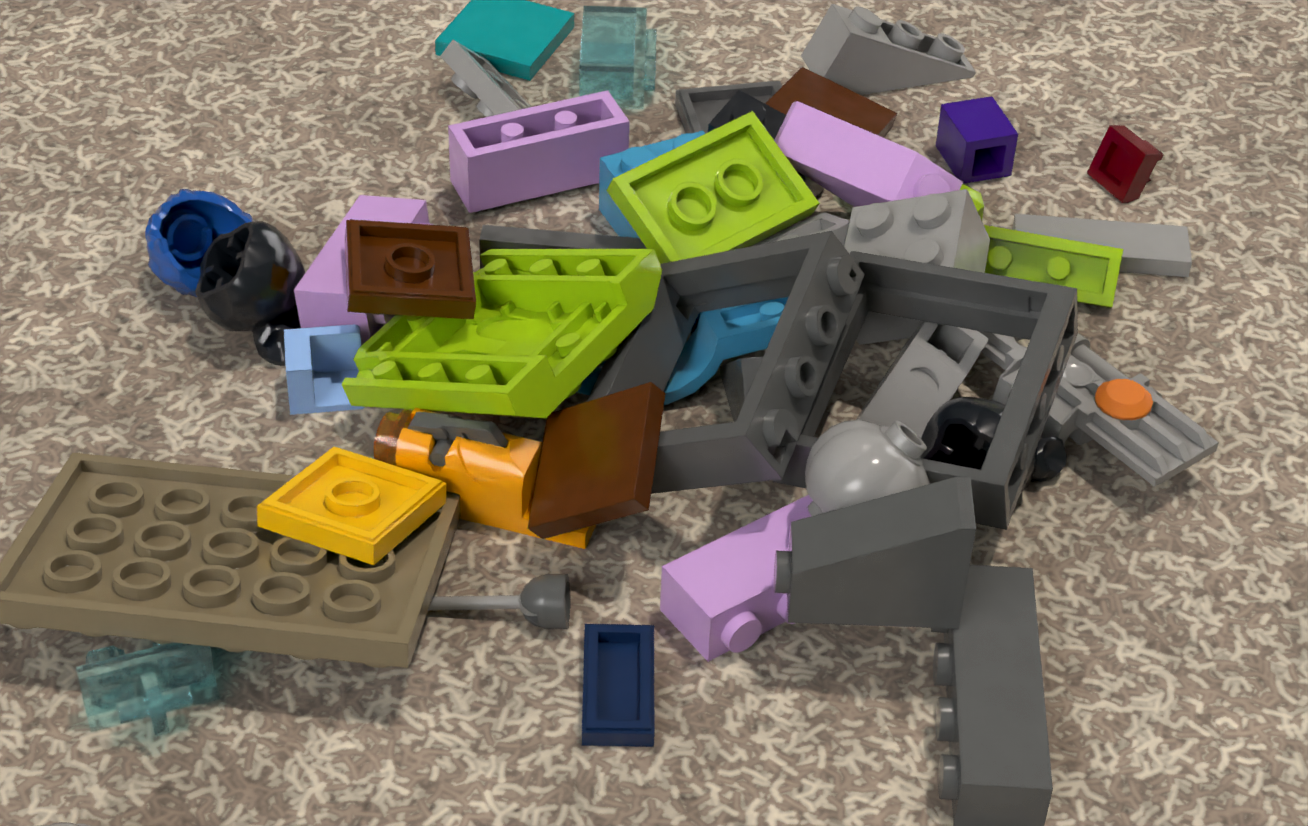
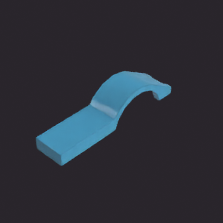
(718, 337)

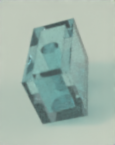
(617, 54)

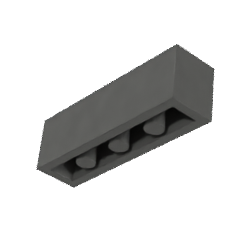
(994, 704)

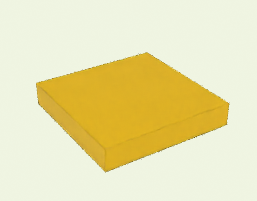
(352, 505)

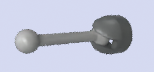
(543, 601)

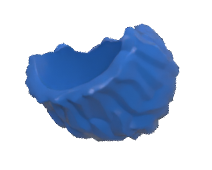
(183, 232)

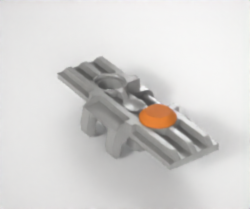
(1111, 409)

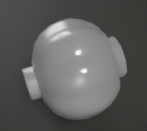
(862, 463)

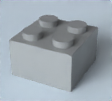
(923, 229)

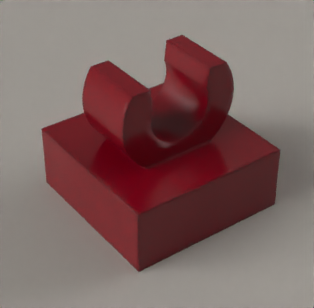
(1124, 163)

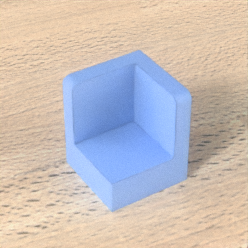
(316, 366)

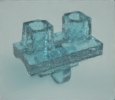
(145, 684)

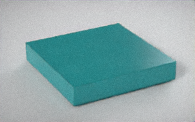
(509, 33)

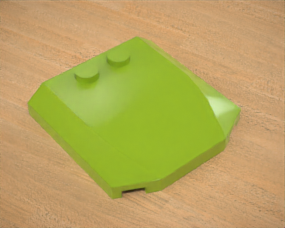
(532, 340)

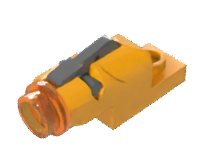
(476, 460)

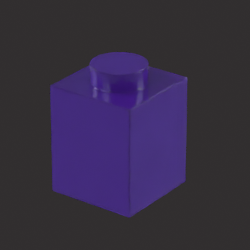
(976, 139)

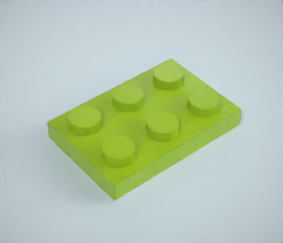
(713, 193)

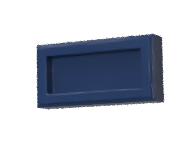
(618, 685)

